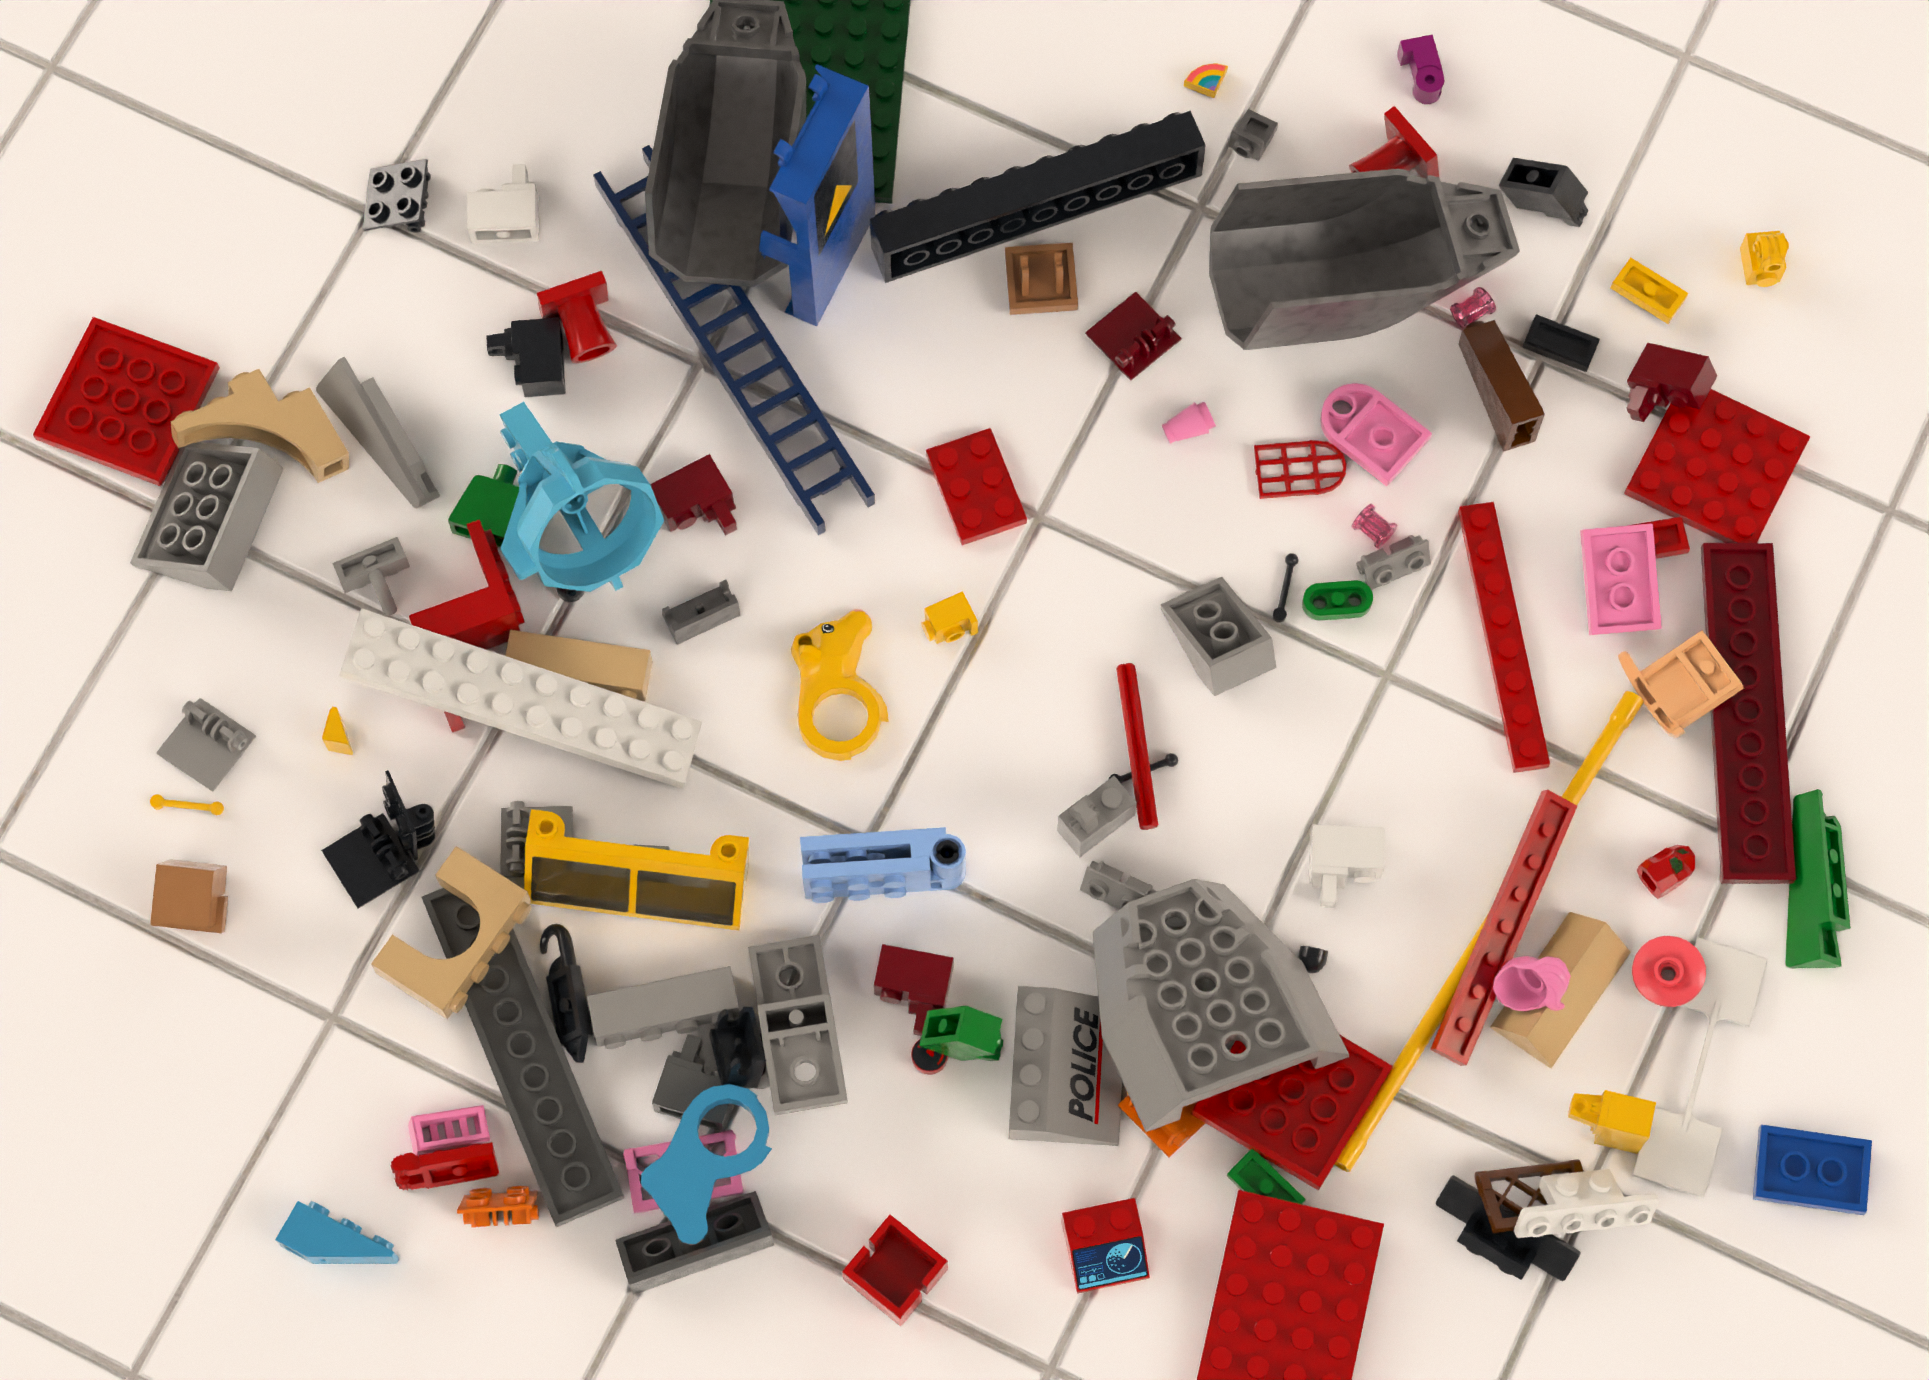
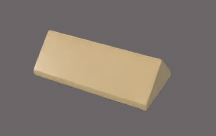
(1593, 959)

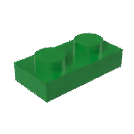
(1259, 1177)

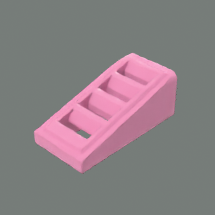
(446, 1118)

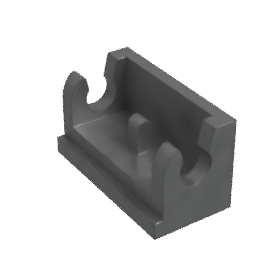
(701, 613)

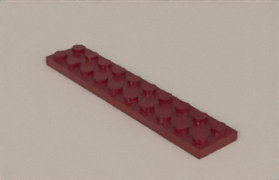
(1750, 725)

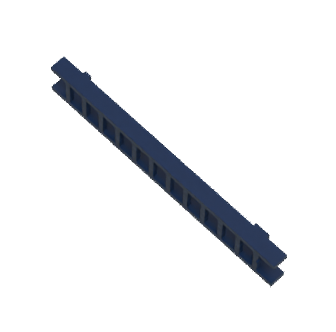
(779, 362)

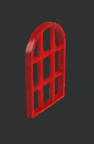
(1287, 461)

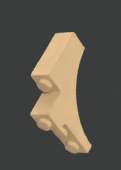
(254, 414)

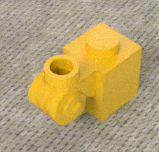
(1764, 257)

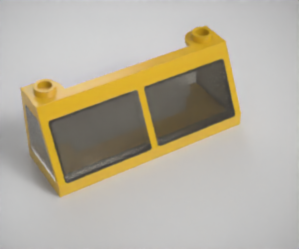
(635, 878)

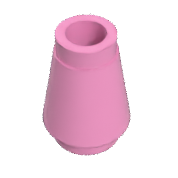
(1189, 423)

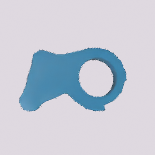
(687, 1171)

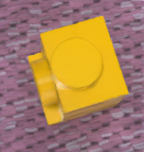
(949, 619)

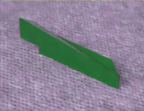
(1819, 894)

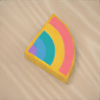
(1206, 79)

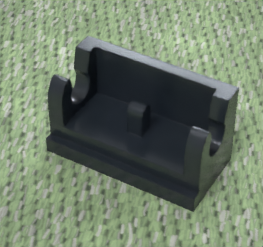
(738, 1049)

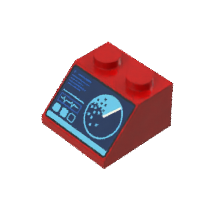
(1105, 1245)

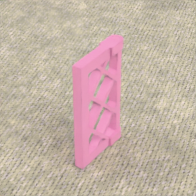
(633, 1172)

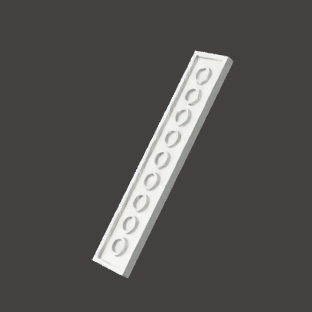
(521, 698)

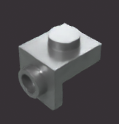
(1252, 135)

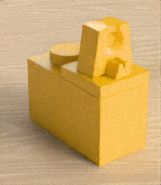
(1615, 1118)

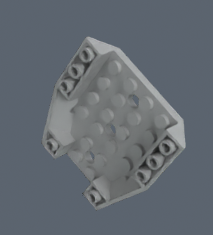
(1174, 1036)

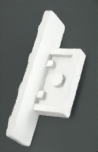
(1583, 1203)

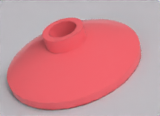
(1673, 955)

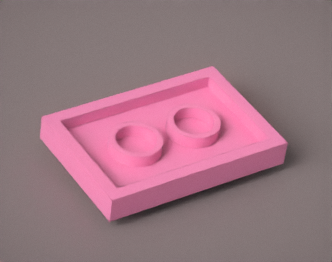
(1620, 579)

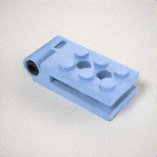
(881, 863)

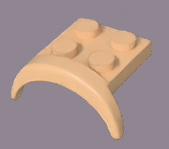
(1683, 683)

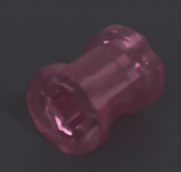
(1473, 307)
(1374, 526)

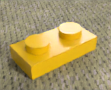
(1649, 290)

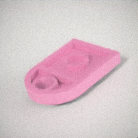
(1373, 432)

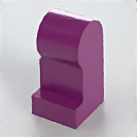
(1425, 67)

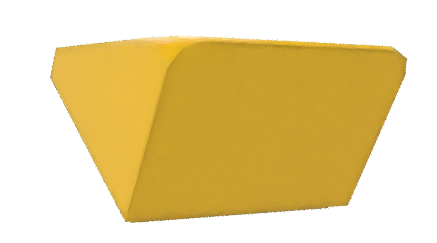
(335, 734)

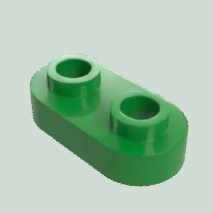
(1336, 598)

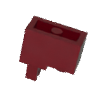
(1666, 377)
(695, 493)
(915, 978)

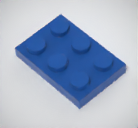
(1812, 1169)

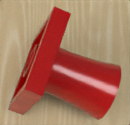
(1403, 151)
(582, 322)

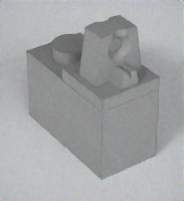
(1096, 816)

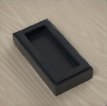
(1561, 343)

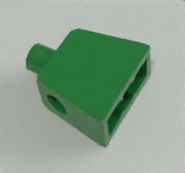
(489, 501)

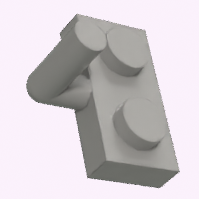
(372, 567)

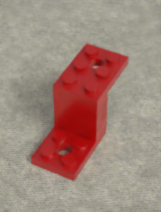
(480, 616)

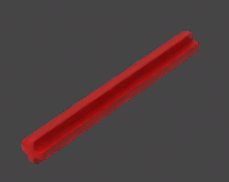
(1137, 746)

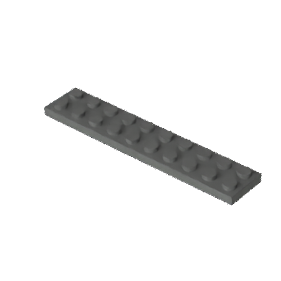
(530, 1070)

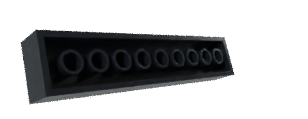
(1037, 196)

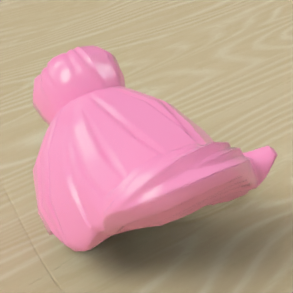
(1532, 983)

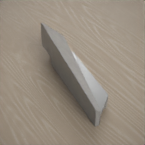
(378, 430)

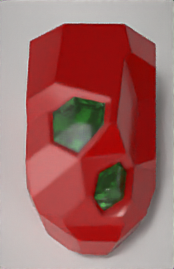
(1667, 869)

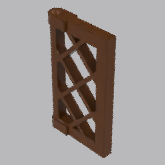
(1490, 1196)

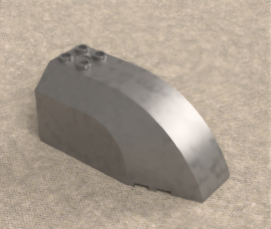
(715, 142)
(1348, 253)

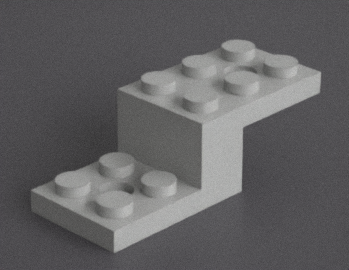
(797, 1025)

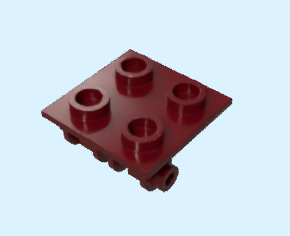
(1134, 335)

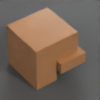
(190, 896)

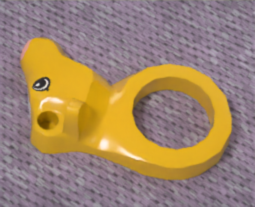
(828, 667)

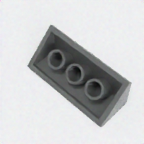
(659, 1257)

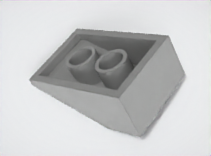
(1220, 636)

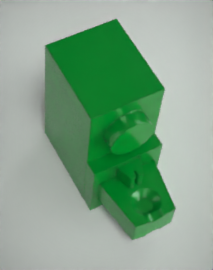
(963, 1033)

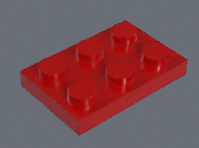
(976, 486)

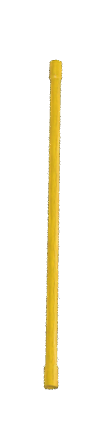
(1618, 722)

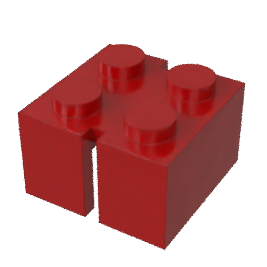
(896, 1270)

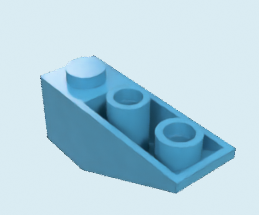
(325, 1241)

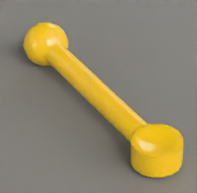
(159, 802)

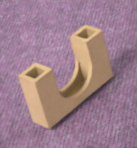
(444, 982)

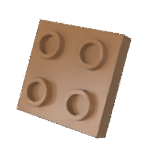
(1041, 278)

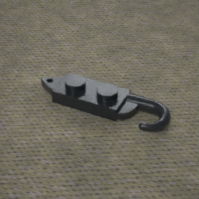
(567, 994)

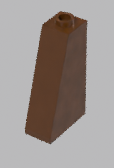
(1501, 385)

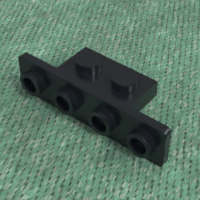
(1503, 1248)

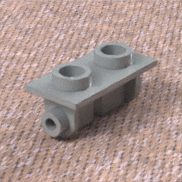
(1407, 557)
(1104, 884)

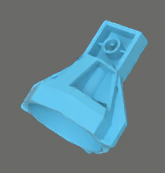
(559, 479)

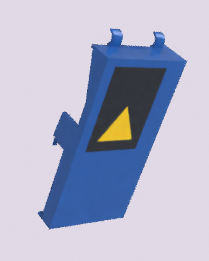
(825, 192)

